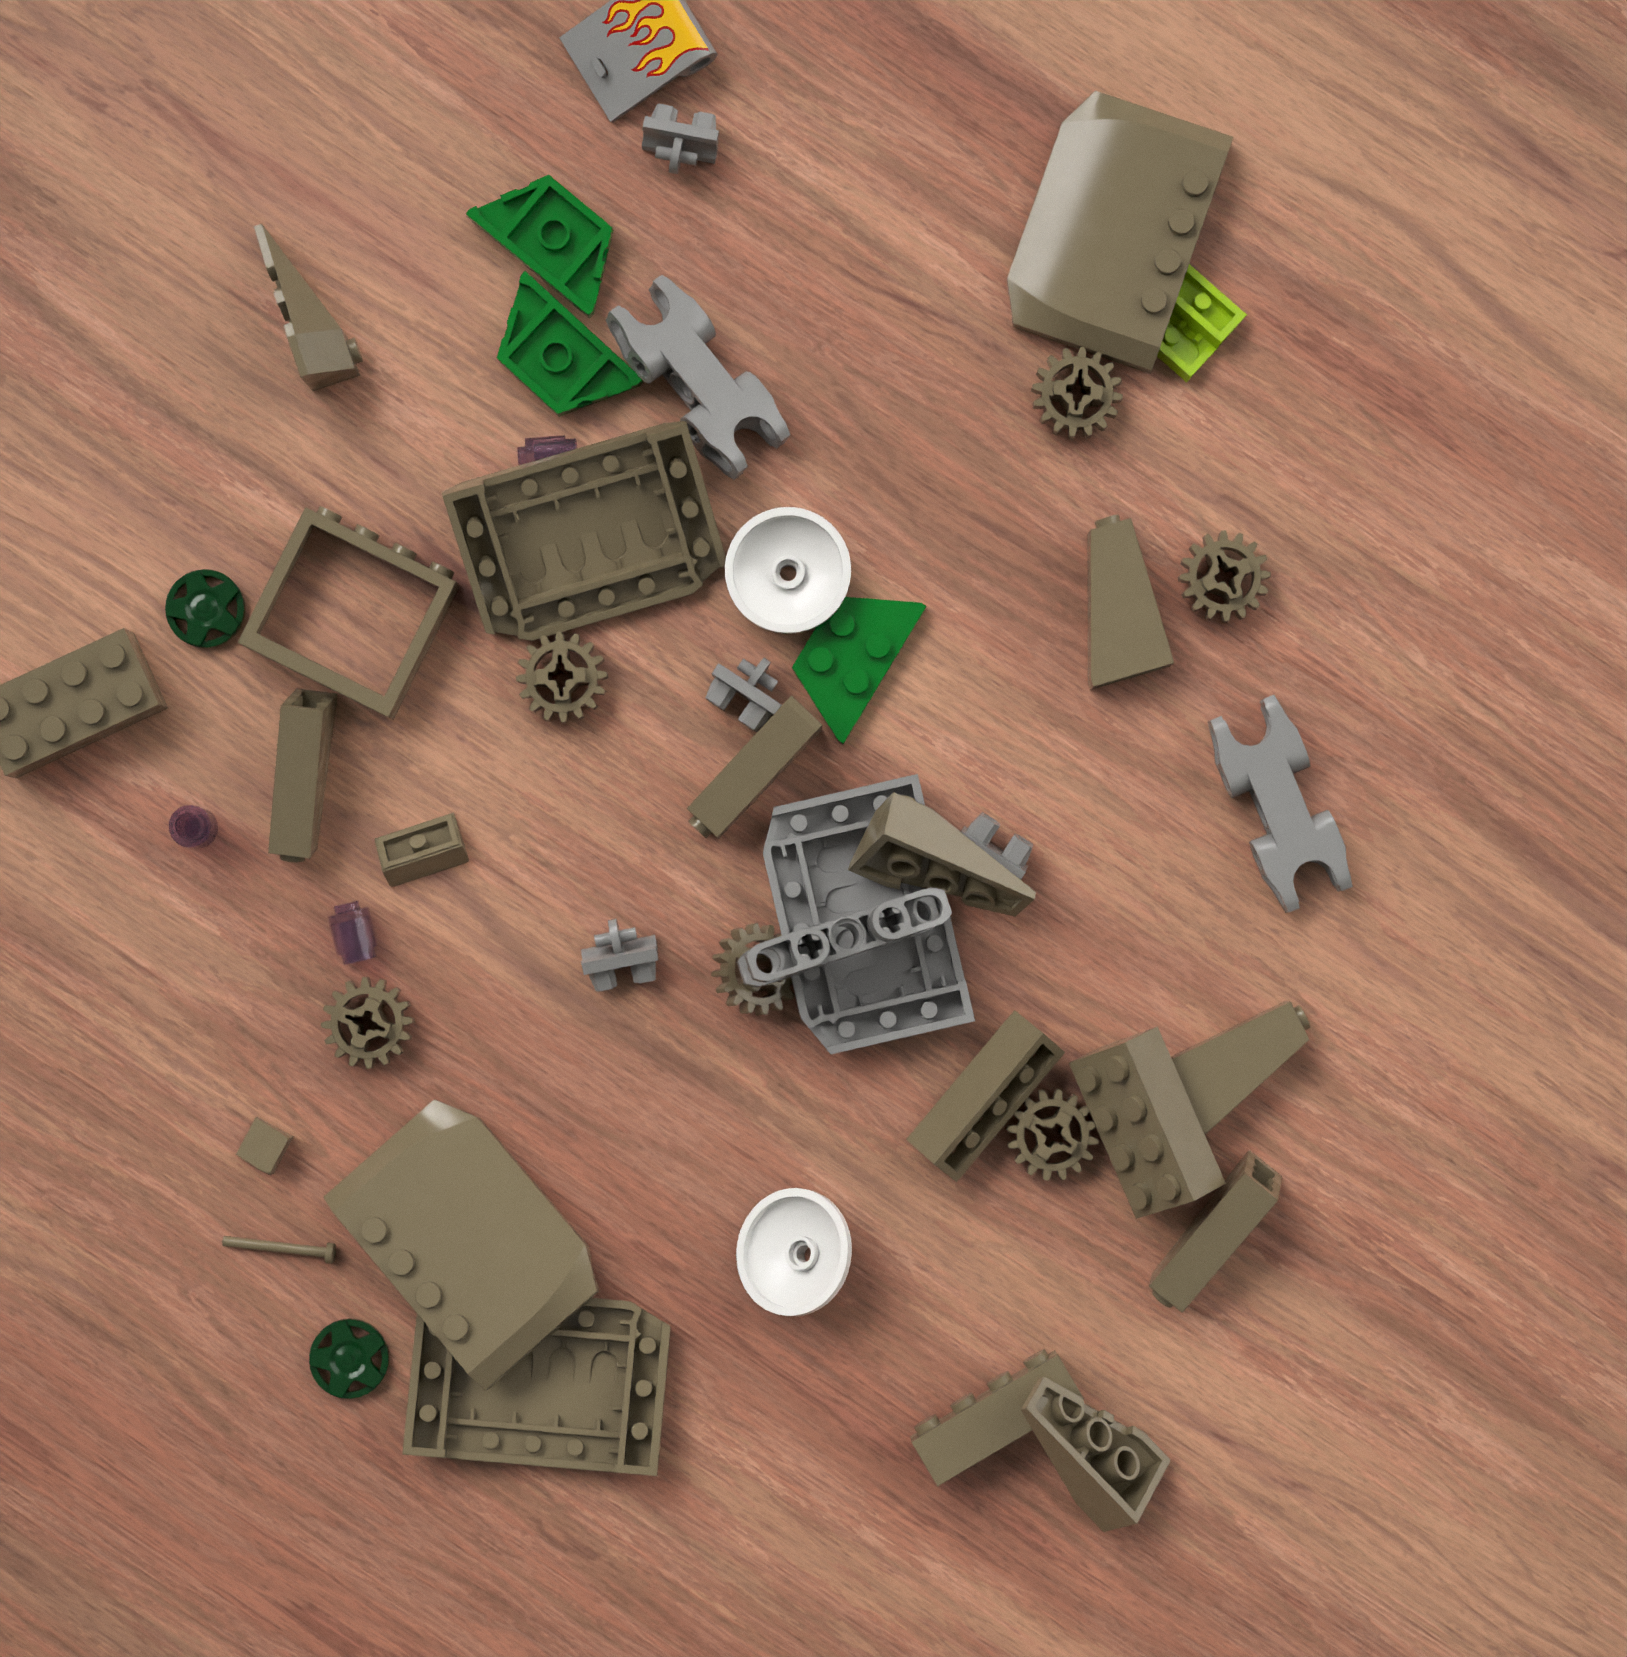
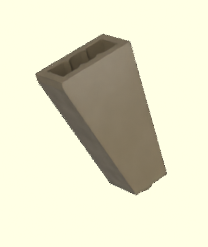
(1123, 615)
(754, 768)
(301, 773)
(1239, 1059)
(1216, 1232)

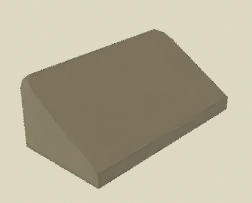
(421, 850)

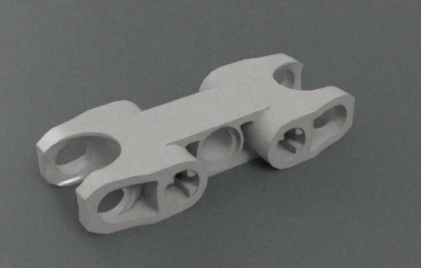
(681, 355)
(1291, 832)
(867, 935)

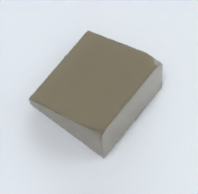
(264, 1146)

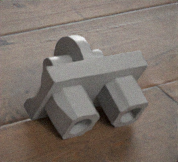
(680, 141)
(727, 684)
(1014, 855)
(619, 950)

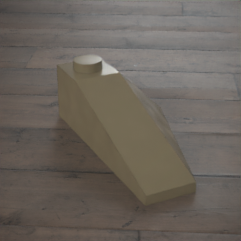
(315, 338)
(924, 850)
(1100, 1461)

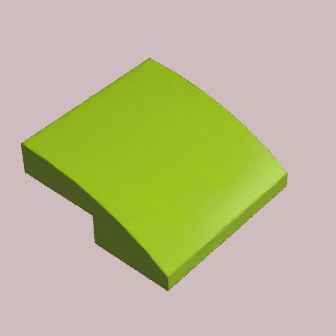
(1197, 325)

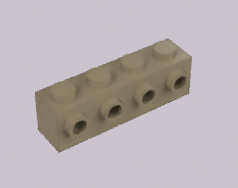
(982, 1092)
(985, 1422)

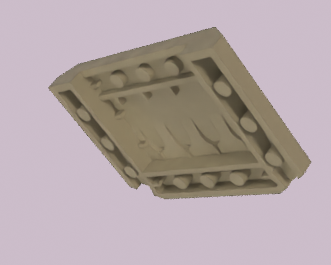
(1114, 229)
(586, 533)
(466, 1239)
(573, 1403)

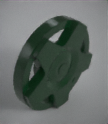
(205, 608)
(349, 1358)

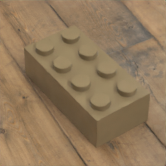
(75, 702)
(1147, 1123)

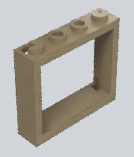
(398, 557)

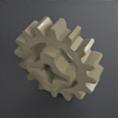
(1095, 396)
(1217, 558)
(542, 677)
(732, 979)
(360, 1040)
(1041, 1151)

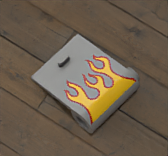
(640, 46)

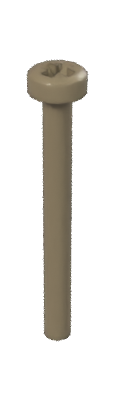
(327, 1252)

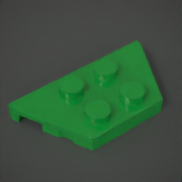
(551, 237)
(559, 354)
(852, 655)

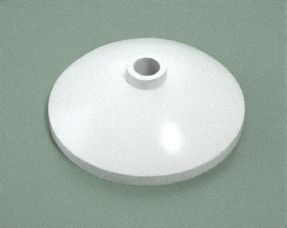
(781, 540)
(774, 1248)

